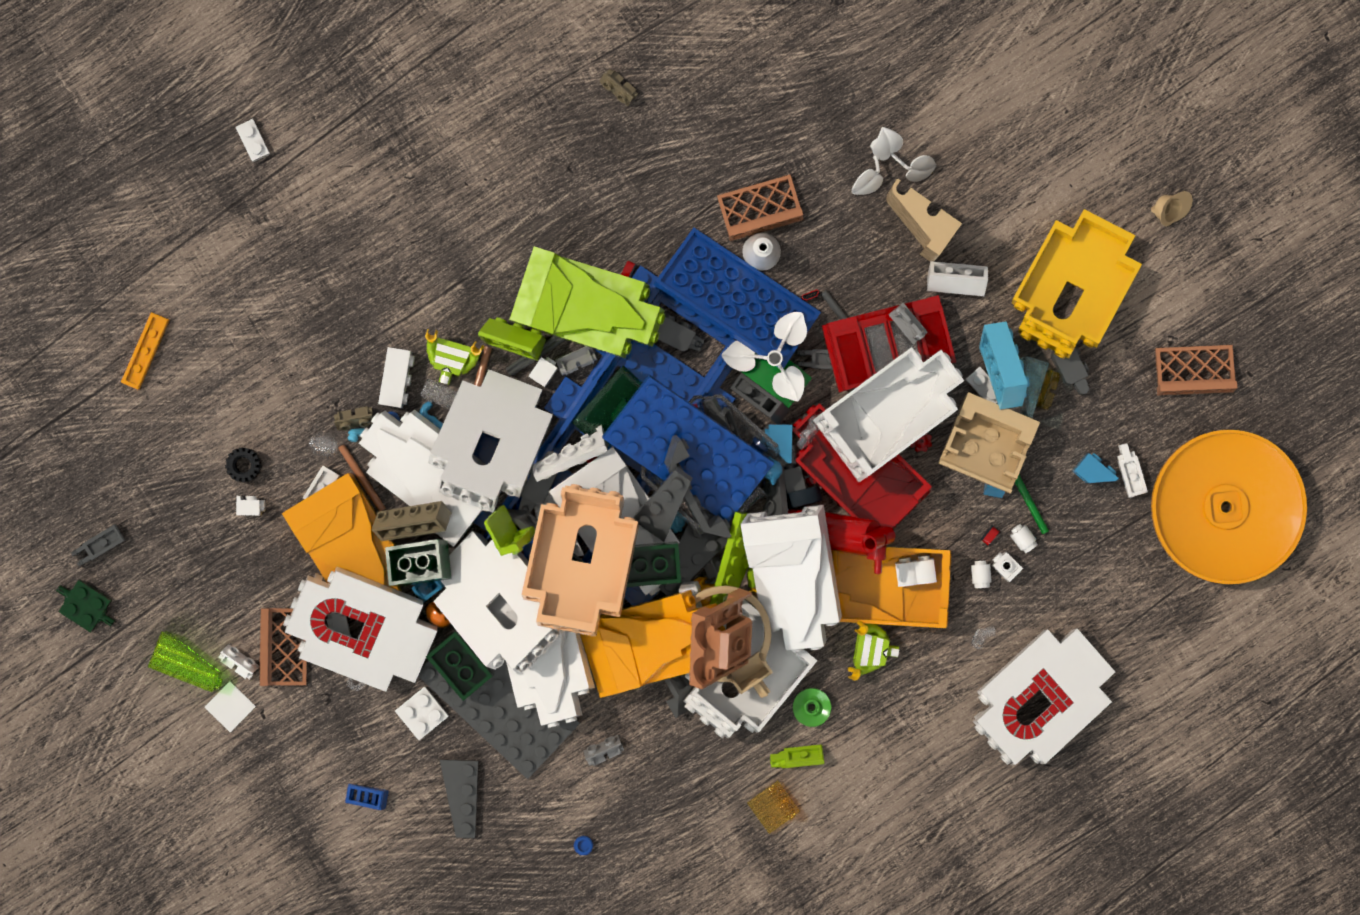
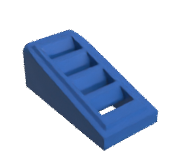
(382, 800)

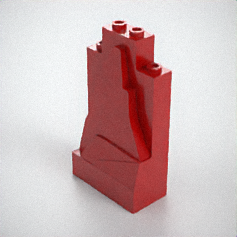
(883, 496)

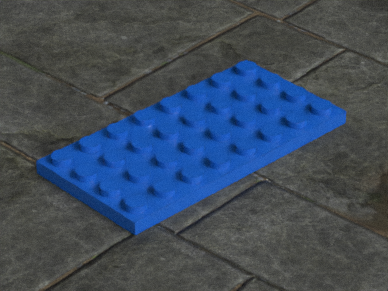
(731, 294)
(719, 461)

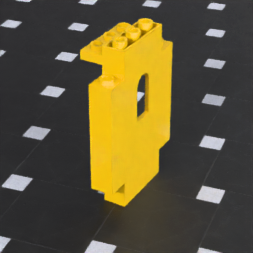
(1088, 258)

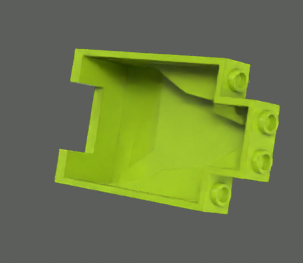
(585, 304)

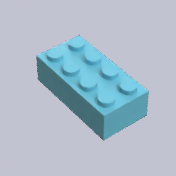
(1003, 365)

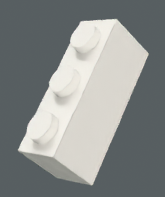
(957, 278)
(396, 378)

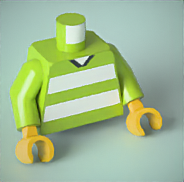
(451, 357)
(871, 650)

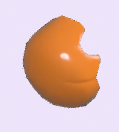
(435, 616)

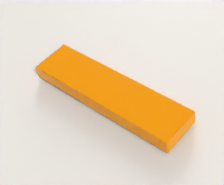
(145, 351)

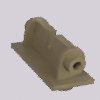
(611, 82)
(345, 421)

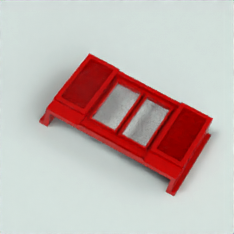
(873, 340)

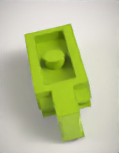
(798, 757)

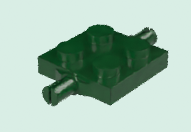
(85, 605)

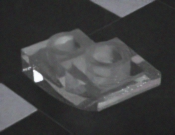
(438, 394)
(808, 434)

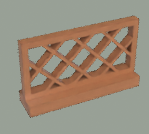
(764, 223)
(1195, 386)
(266, 650)

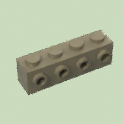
(411, 521)

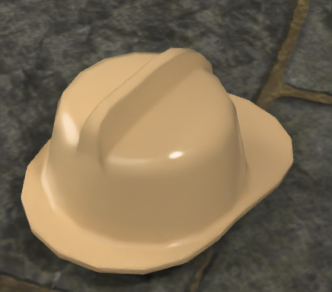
(1172, 208)

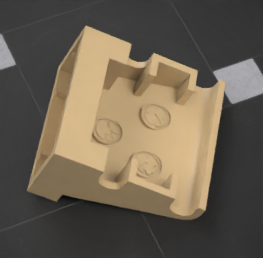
(930, 231)
(988, 442)

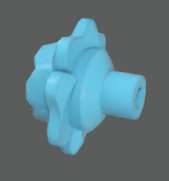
(677, 524)

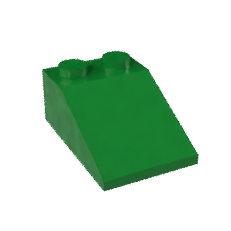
(763, 376)

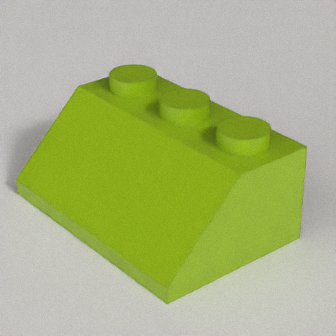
(512, 338)

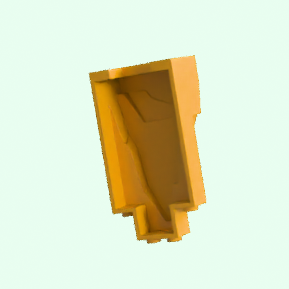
(338, 533)
(878, 598)
(642, 644)

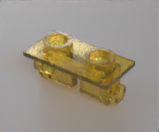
(1050, 382)

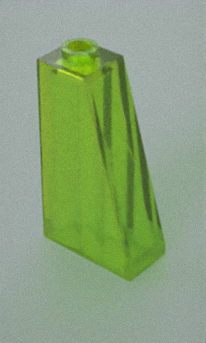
(182, 663)

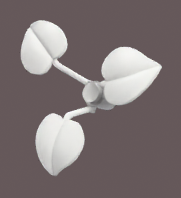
(882, 148)
(788, 382)

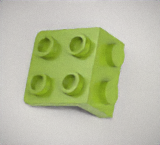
(505, 534)

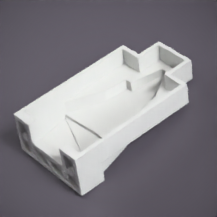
(890, 411)
(404, 467)
(611, 474)
(794, 574)
(553, 678)

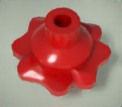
(922, 443)

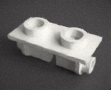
(231, 656)

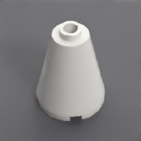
(761, 259)

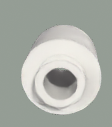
(1023, 538)
(981, 574)

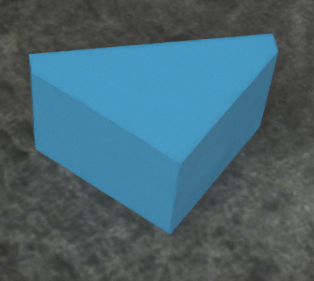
(426, 590)

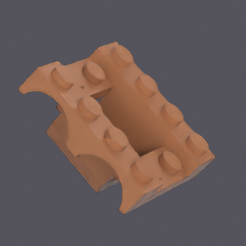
(716, 651)

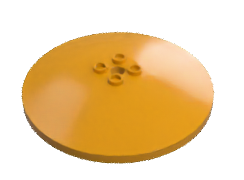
(1264, 501)

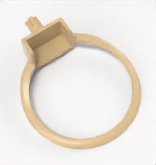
(757, 668)

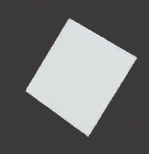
(230, 706)

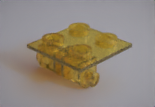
(773, 807)

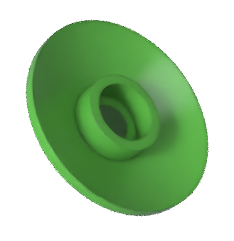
(819, 714)

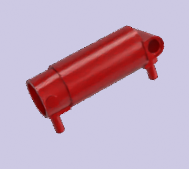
(858, 536)

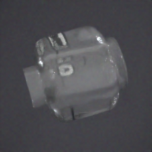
(324, 444)

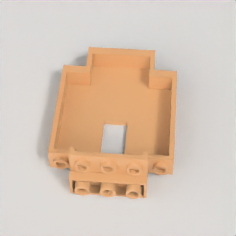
(573, 591)

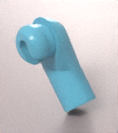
(354, 434)

